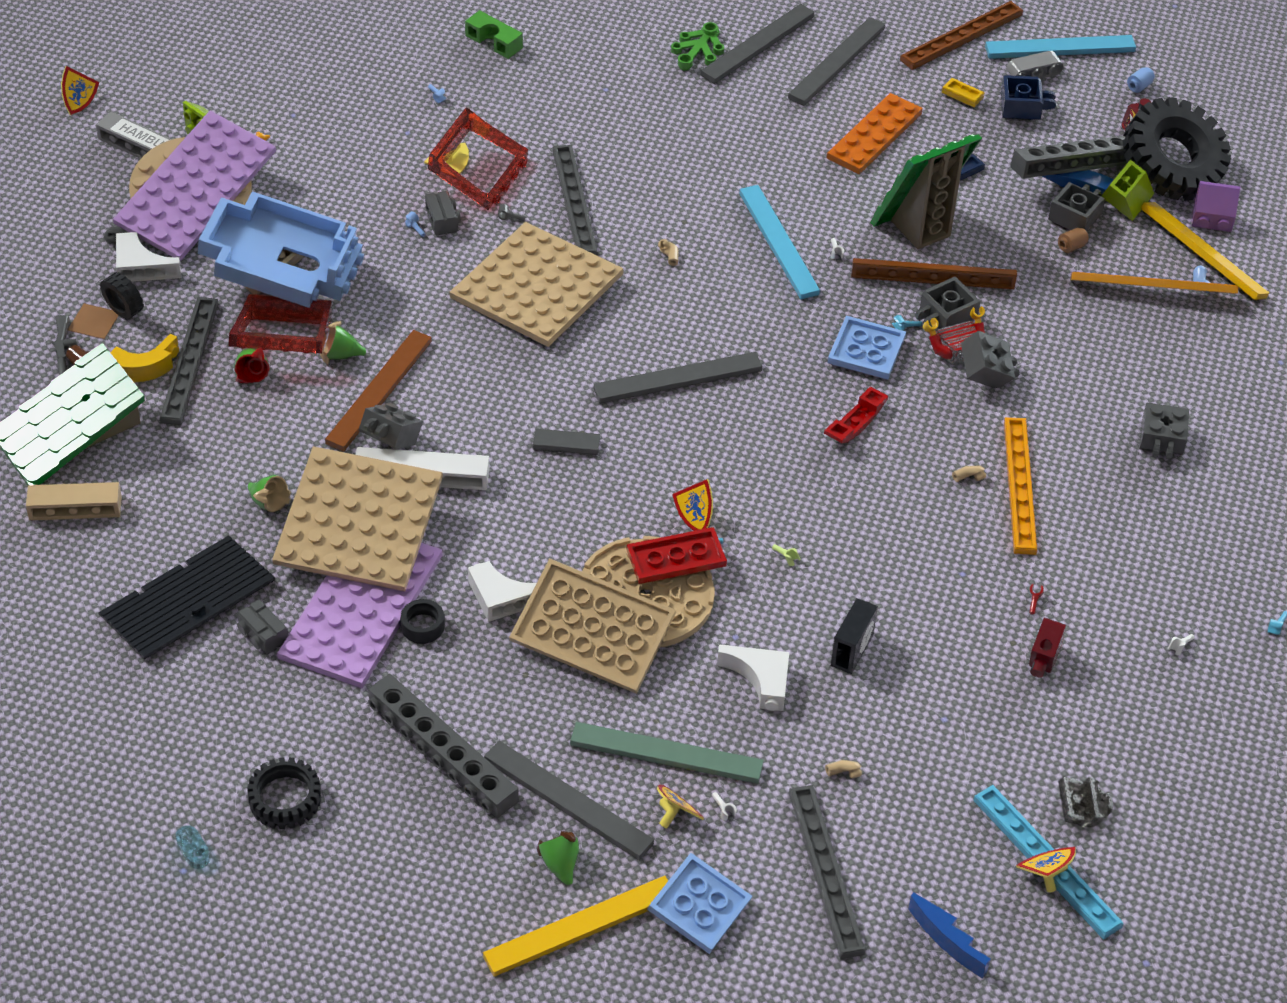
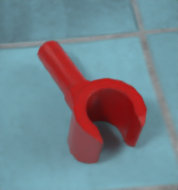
(1035, 596)

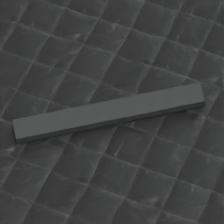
(757, 43)
(836, 61)
(574, 198)
(189, 361)
(677, 377)
(569, 800)
(827, 872)

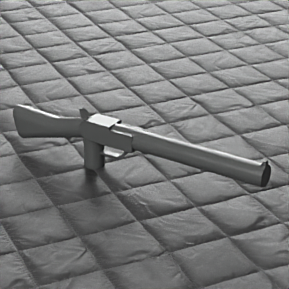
(62, 323)

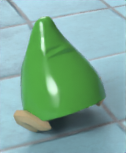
(341, 344)
(270, 493)

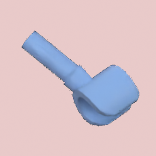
(438, 94)
(411, 221)

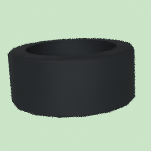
(422, 607)

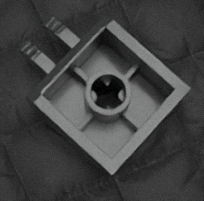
(1076, 207)
(948, 303)
(988, 360)
(391, 425)
(1164, 429)

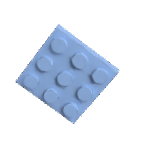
(866, 347)
(699, 903)

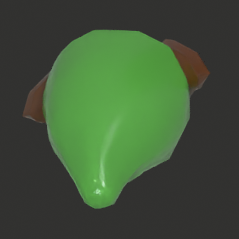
(560, 855)

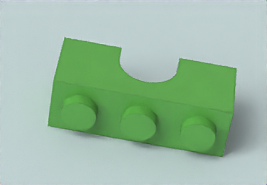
(483, 26)

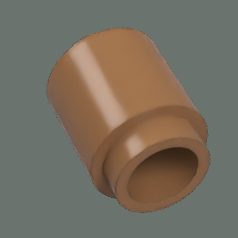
(1073, 240)

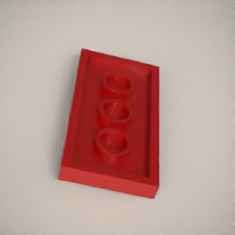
(676, 555)

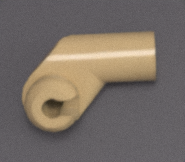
(669, 250)
(967, 471)
(843, 766)

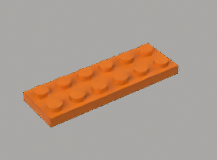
(874, 133)

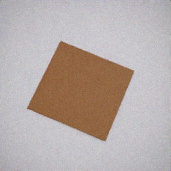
(93, 321)

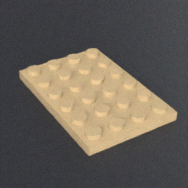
(592, 625)

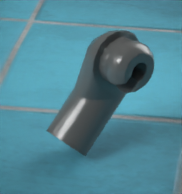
(110, 234)

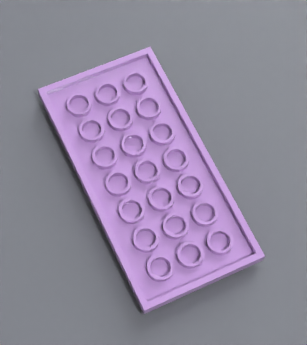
(184, 191)
(353, 623)

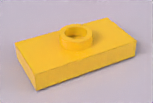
(962, 92)

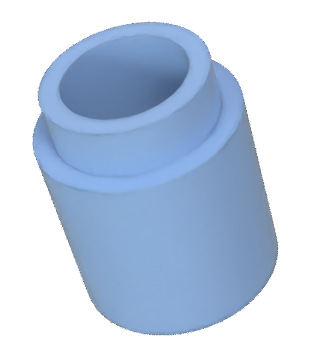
(1140, 79)

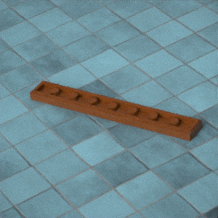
(961, 35)
(933, 273)
(378, 389)

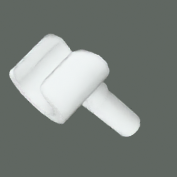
(836, 249)
(1178, 644)
(724, 807)

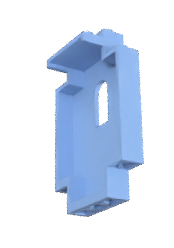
(252, 236)

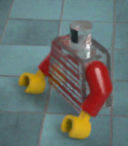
(947, 340)

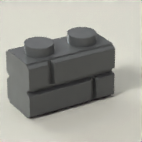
(442, 212)
(262, 627)

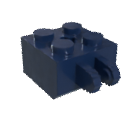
(1024, 97)

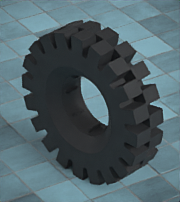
(1175, 121)

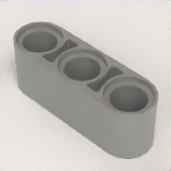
(1036, 65)

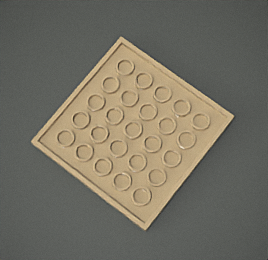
(536, 283)
(358, 518)

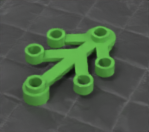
(708, 31)

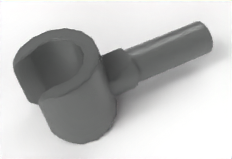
(504, 213)

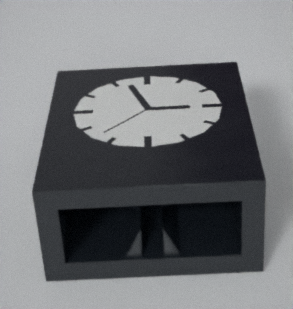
(854, 636)

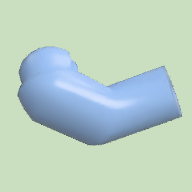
(1199, 274)

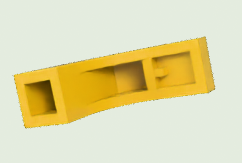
(151, 364)

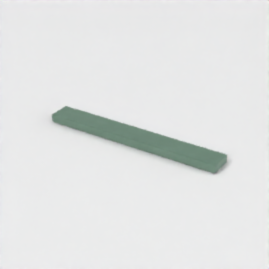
(667, 752)

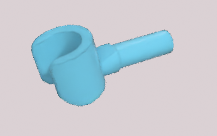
(901, 324)
(1276, 626)

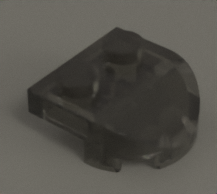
(1084, 802)

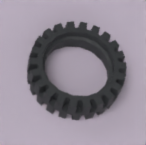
(281, 770)

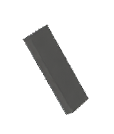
(566, 441)

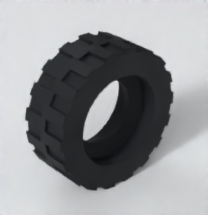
(121, 295)

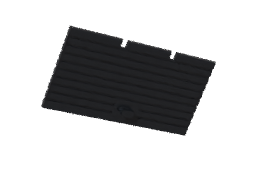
(186, 597)

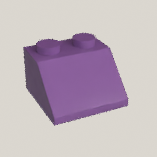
(1215, 206)

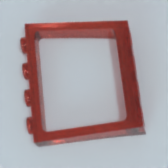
(465, 123)
(277, 309)

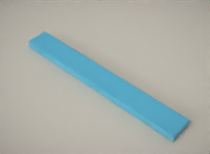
(1061, 46)
(779, 242)
(1031, 843)

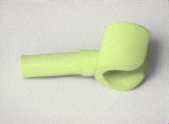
(790, 554)

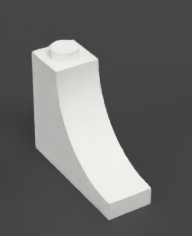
(141, 264)
(497, 593)
(762, 668)

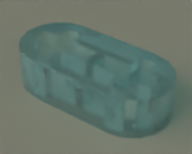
(196, 845)

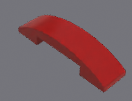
(859, 417)

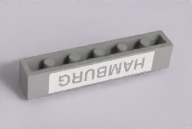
(128, 135)

